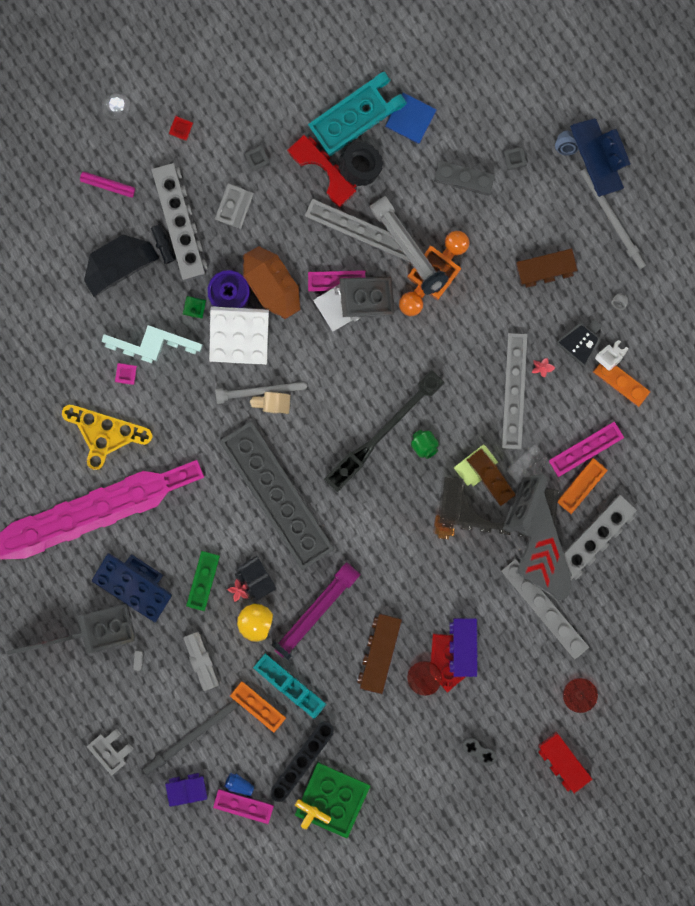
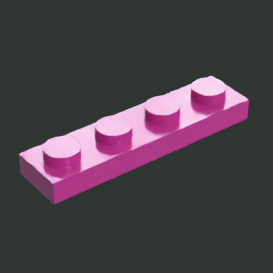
(586, 449)

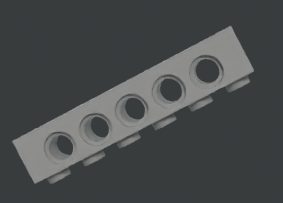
(161, 176)
(626, 513)

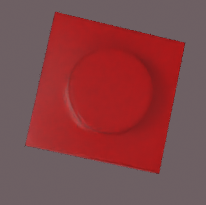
(181, 128)

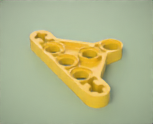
(95, 431)

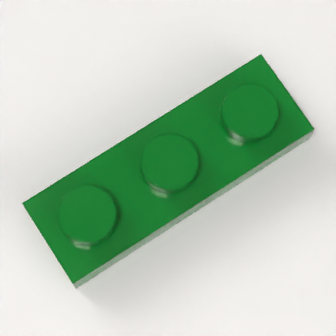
(203, 581)

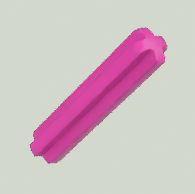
(107, 184)

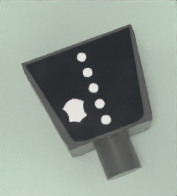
(581, 342)

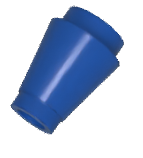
(238, 785)

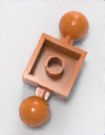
(456, 244)

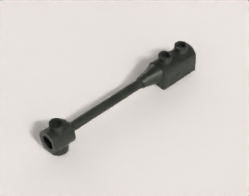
(355, 460)

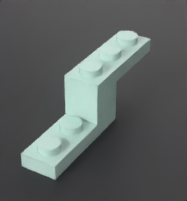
(152, 344)

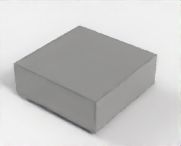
(138, 660)

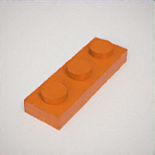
(623, 383)
(258, 706)

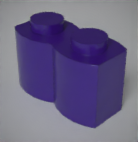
(186, 790)

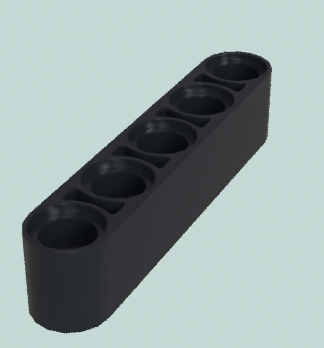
(300, 770)

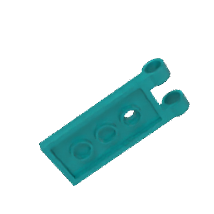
(349, 120)

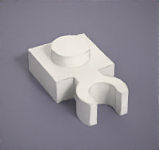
(611, 356)

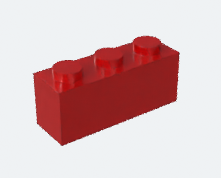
(564, 763)

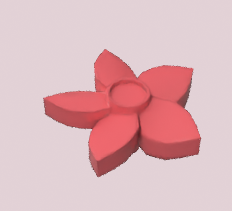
(543, 367)
(238, 590)

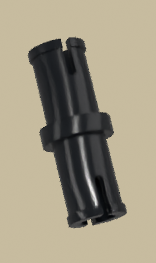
(163, 244)

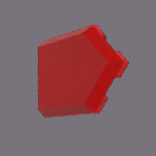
(441, 658)

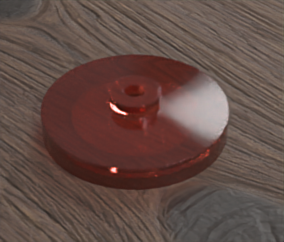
(424, 678)
(580, 695)

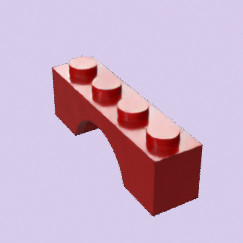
(306, 153)

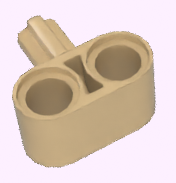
(272, 402)

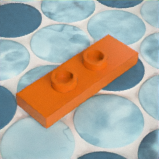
(582, 486)

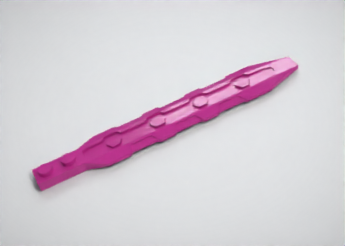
(92, 511)

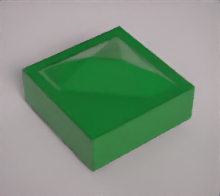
(194, 307)

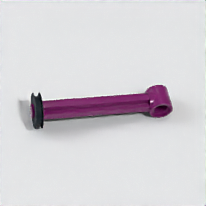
(343, 579)

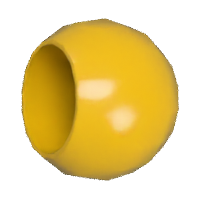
(255, 622)

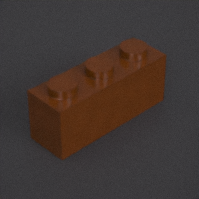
(546, 268)
(490, 477)

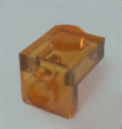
(442, 532)

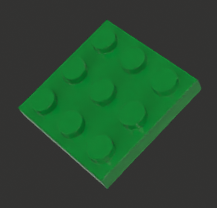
(335, 796)

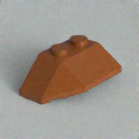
(271, 282)

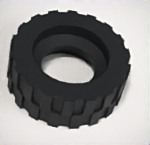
(352, 174)

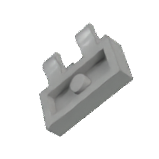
(107, 754)

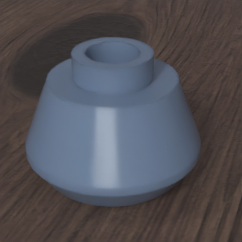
(566, 143)

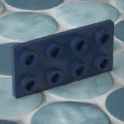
(601, 154)
(133, 584)

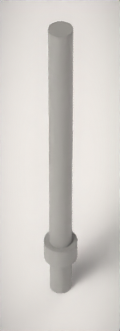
(632, 251)

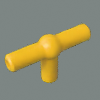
(312, 812)

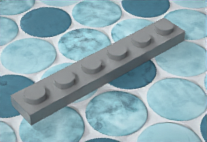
(354, 228)
(514, 391)
(546, 611)

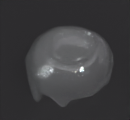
(112, 100)

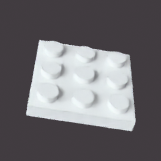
(238, 335)

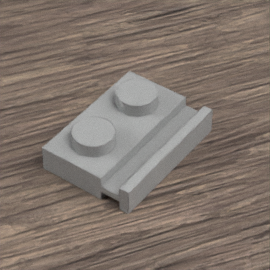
(234, 206)

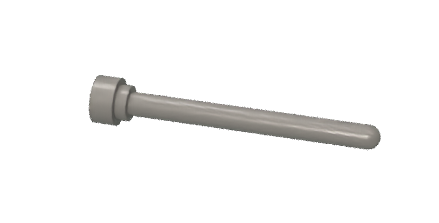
(224, 395)

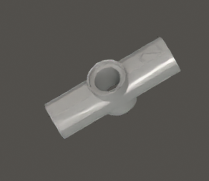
(201, 661)

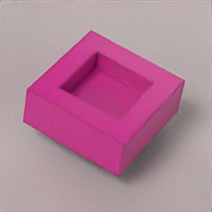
(125, 374)

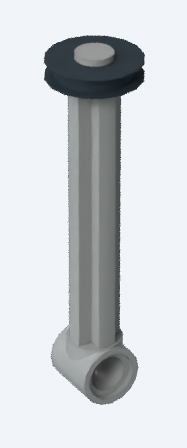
(432, 280)

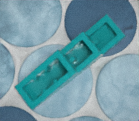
(289, 686)

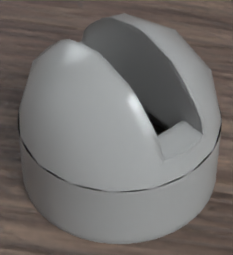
(623, 299)

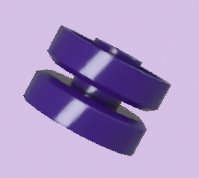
(228, 280)

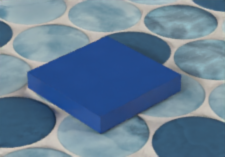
(411, 119)

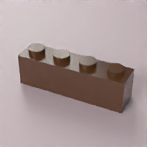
(380, 653)

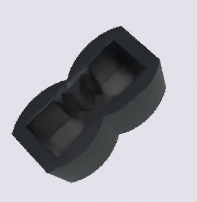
(255, 579)

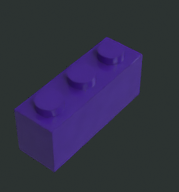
(463, 647)

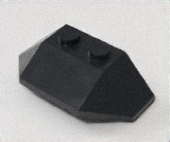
(117, 262)

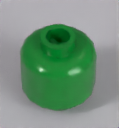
(424, 444)

